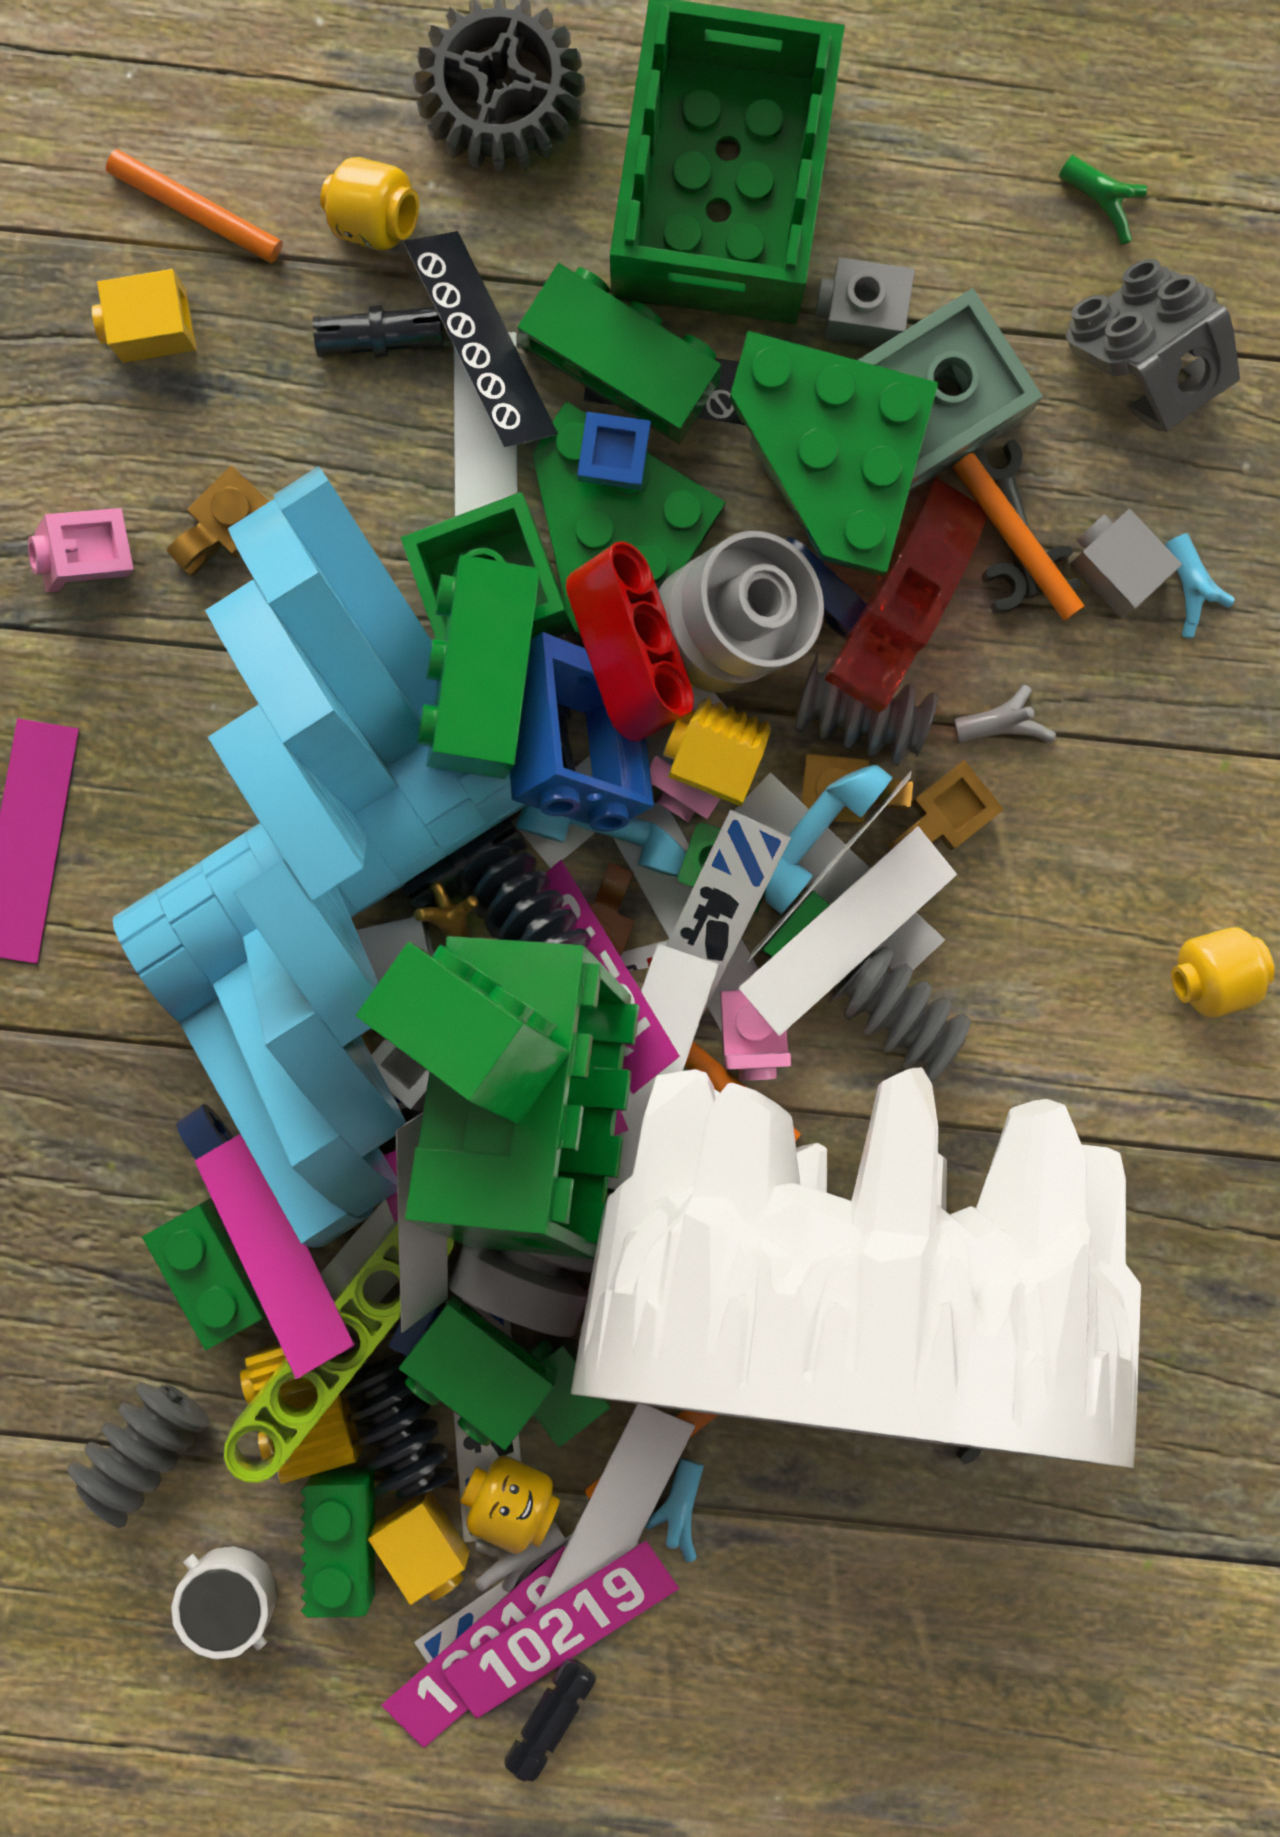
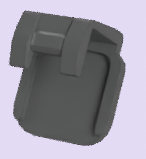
(1147, 332)

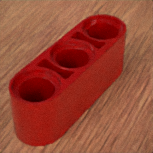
(629, 642)

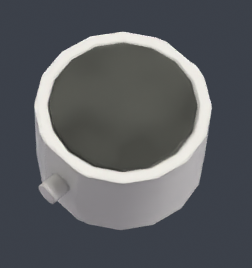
(224, 1602)

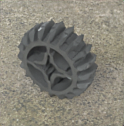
(456, 63)

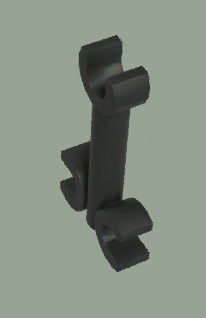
(1016, 575)

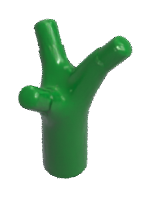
(1104, 190)

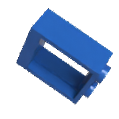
(619, 767)

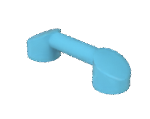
(856, 792)
(659, 850)

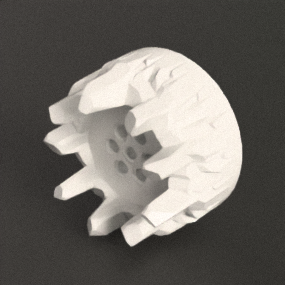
(882, 1315)

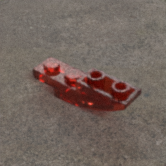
(909, 597)

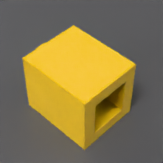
(144, 316)
(420, 1548)

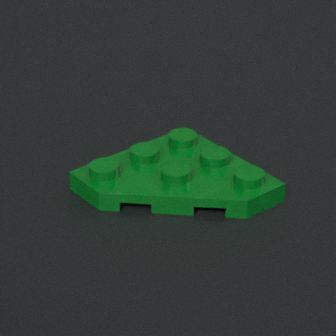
(836, 442)
(661, 520)

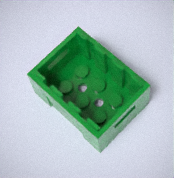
(707, 81)
(546, 1178)

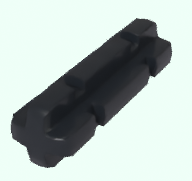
(549, 1720)

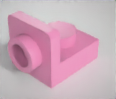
(80, 547)
(679, 797)
(749, 1040)

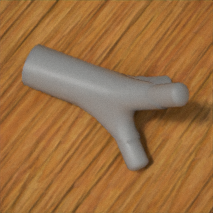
(1003, 720)
(512, 1565)

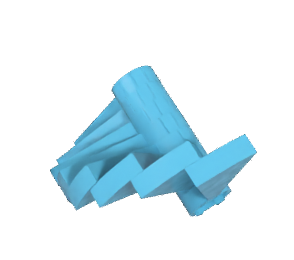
(261, 934)

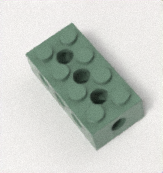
(969, 350)

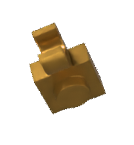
(215, 510)
(824, 770)
(953, 808)

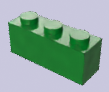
(620, 351)
(479, 666)

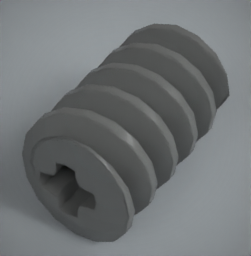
(898, 725)
(903, 1012)
(137, 1452)

